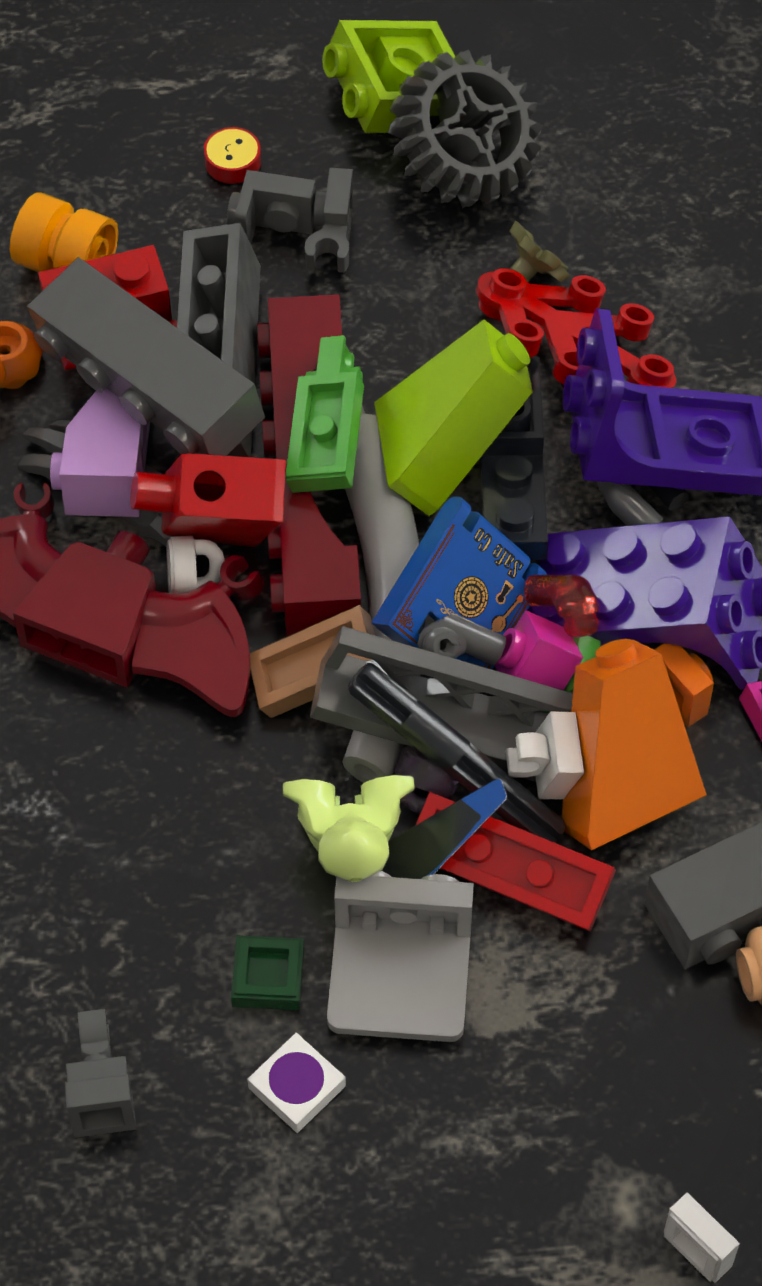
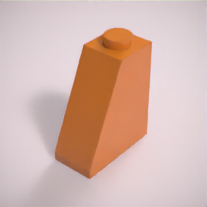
(630, 745)

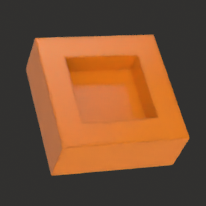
(689, 680)

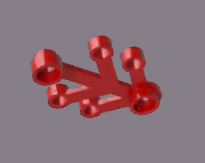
(511, 299)

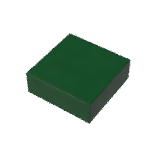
(267, 972)

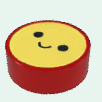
(232, 153)

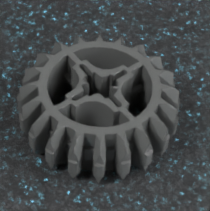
(471, 99)

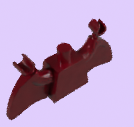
(110, 620)

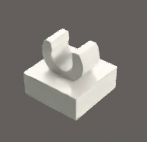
(549, 755)

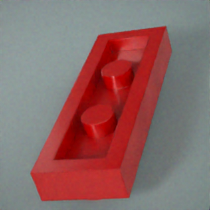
(528, 869)

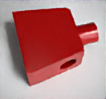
(215, 497)

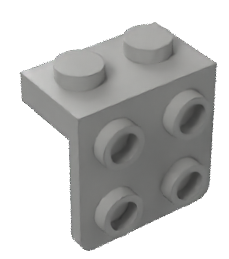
(401, 957)

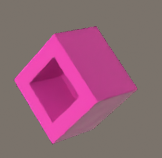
(539, 652)

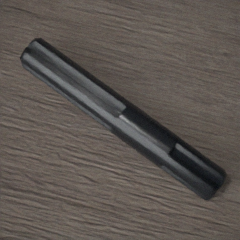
(451, 750)

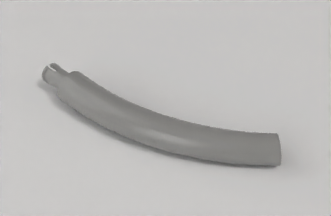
(387, 544)

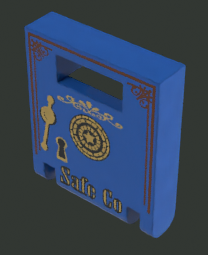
(460, 570)

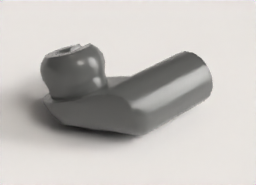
(628, 504)

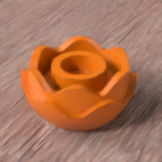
(23, 354)

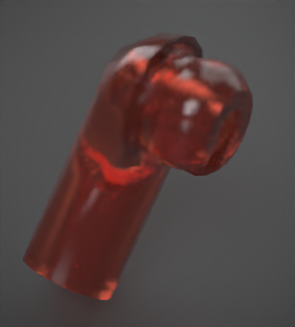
(571, 598)

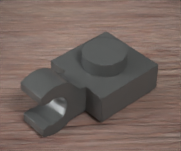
(334, 212)

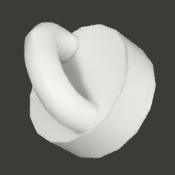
(181, 563)

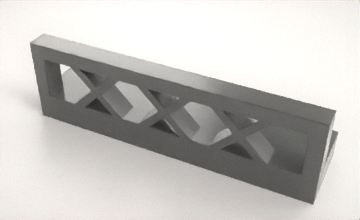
(452, 694)

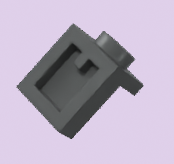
(273, 203)

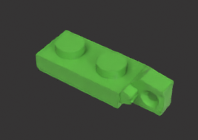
(326, 421)

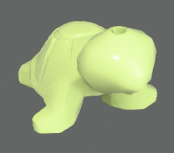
(350, 836)

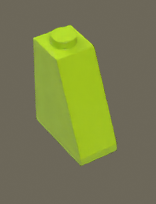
(451, 413)

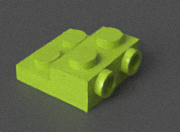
(374, 61)

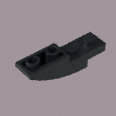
(514, 476)

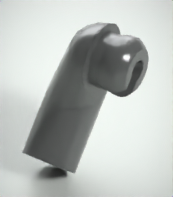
(458, 635)

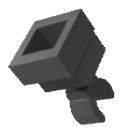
(99, 1086)

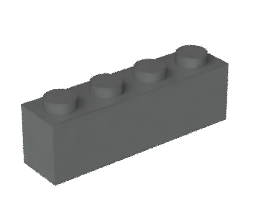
(221, 299)
(144, 362)
(710, 898)

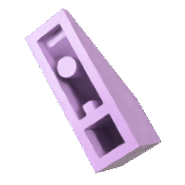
(100, 459)

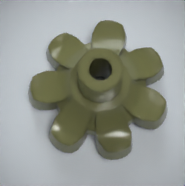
(533, 258)

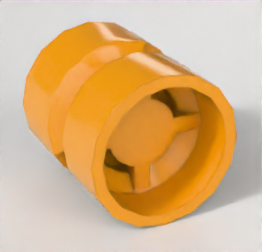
(53, 236)

